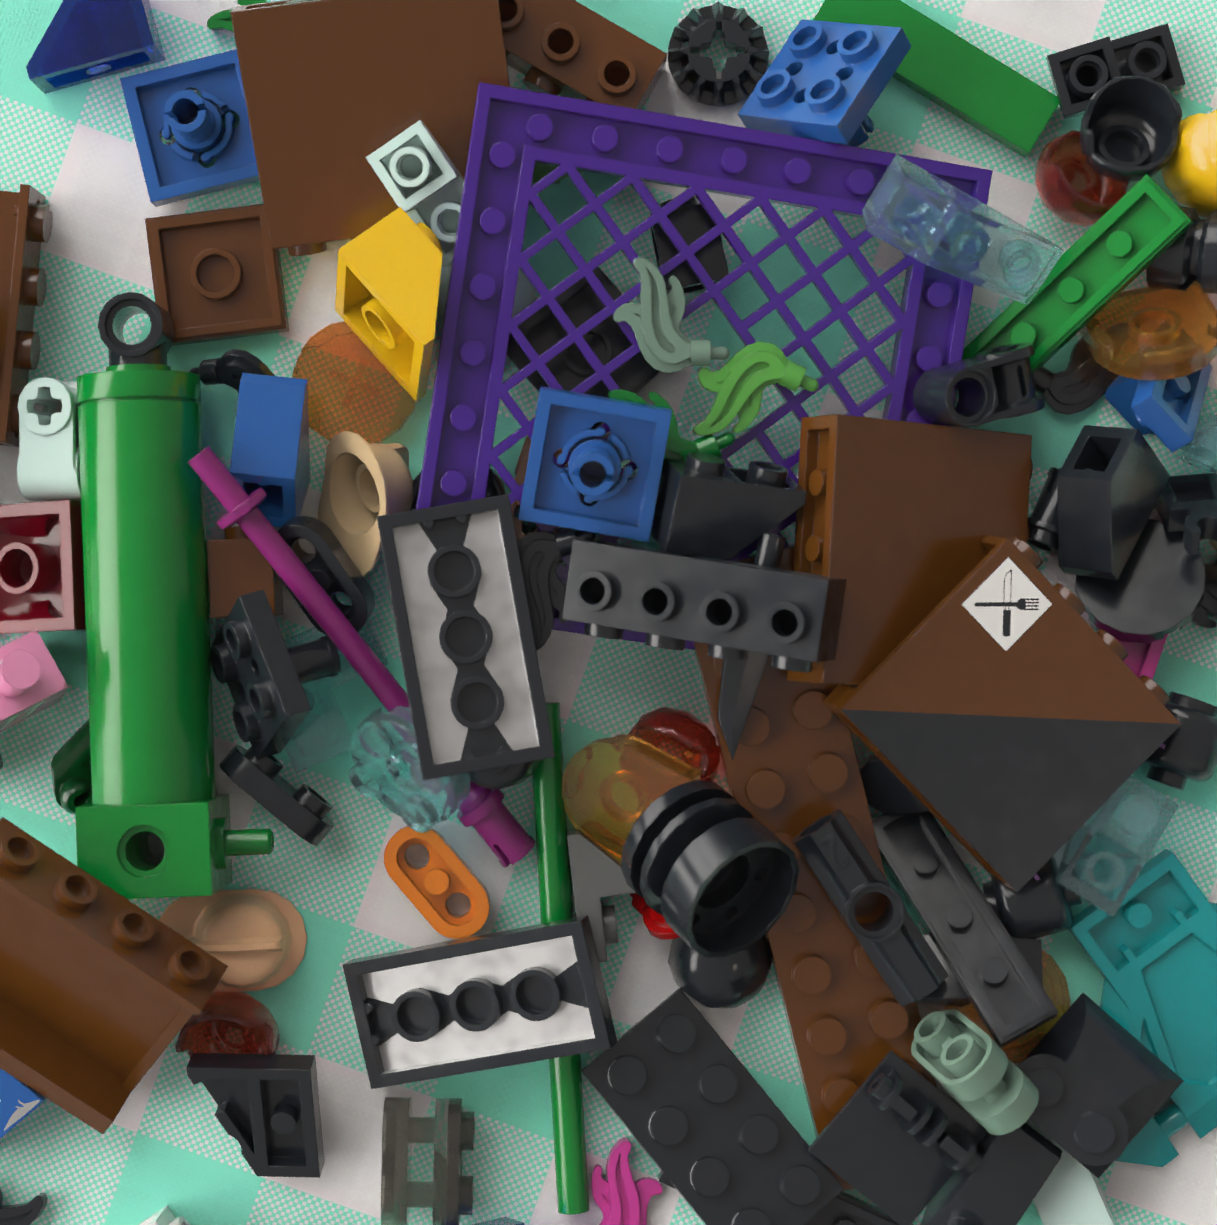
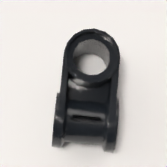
(989, 385)

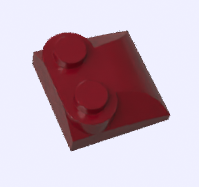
(41, 567)

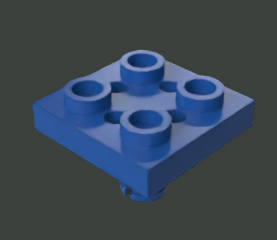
(835, 86)
(165, 104)
(623, 503)

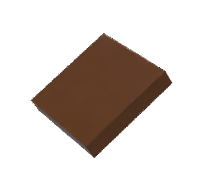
(217, 274)

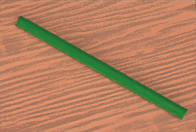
(556, 906)

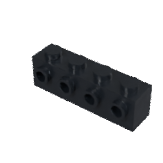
(704, 601)

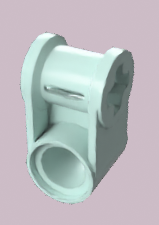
(49, 441)

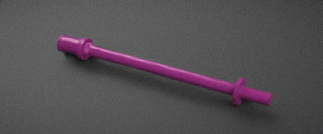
(483, 806)

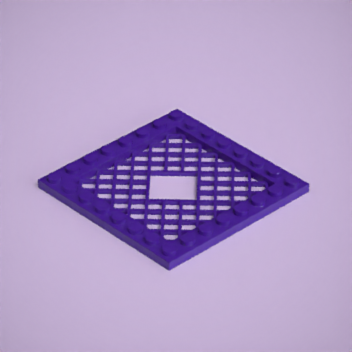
(529, 127)

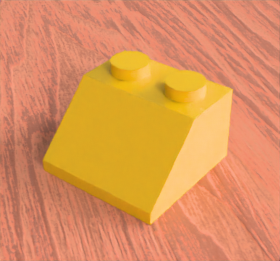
(391, 295)

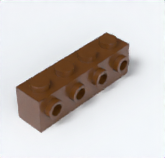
(578, 53)

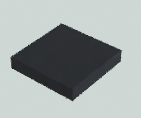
(605, 340)

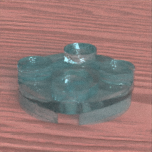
(381, 753)

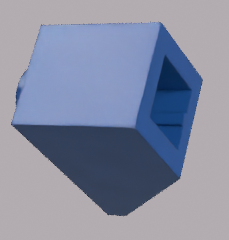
(273, 443)

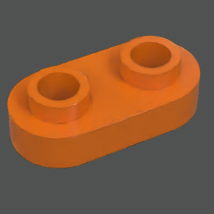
(434, 882)

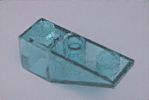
(957, 233)

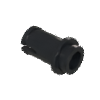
(1044, 518)

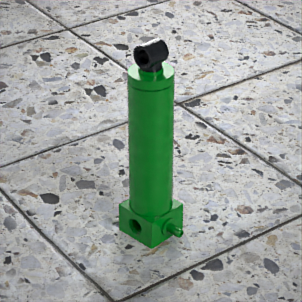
(149, 625)

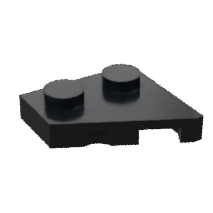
(267, 1108)

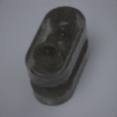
(451, 1133)

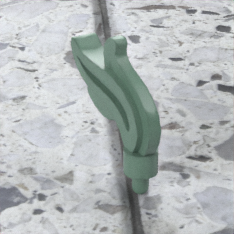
(658, 324)

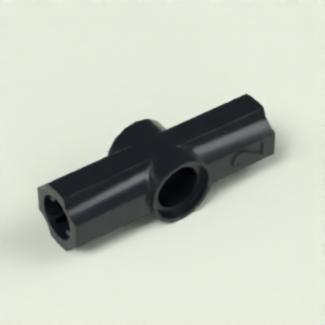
(891, 940)

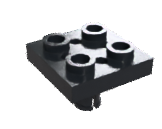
(266, 674)

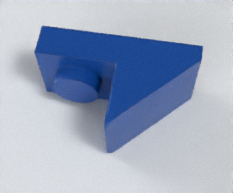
(1162, 406)

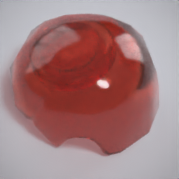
(1071, 186)
(682, 737)
(230, 1025)

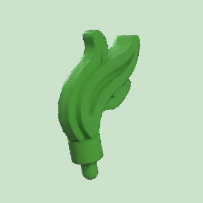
(742, 382)

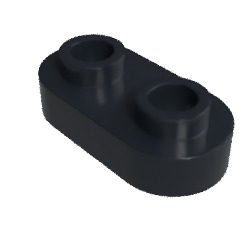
(330, 568)
(300, 809)

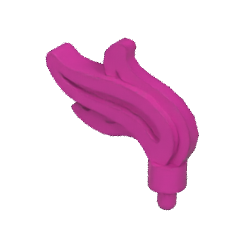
(619, 1196)

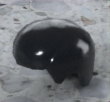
(1130, 128)
(720, 981)

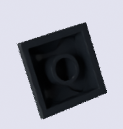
(1095, 1085)

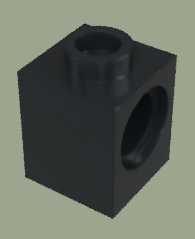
(691, 223)

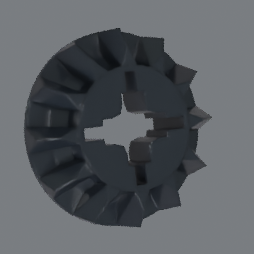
(696, 73)

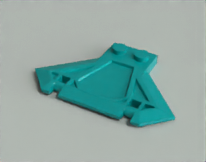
(1163, 991)

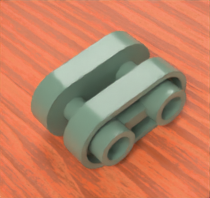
(974, 1071)

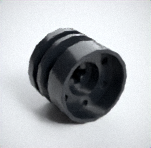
(709, 868)

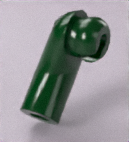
(73, 771)

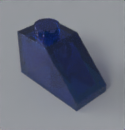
(94, 42)

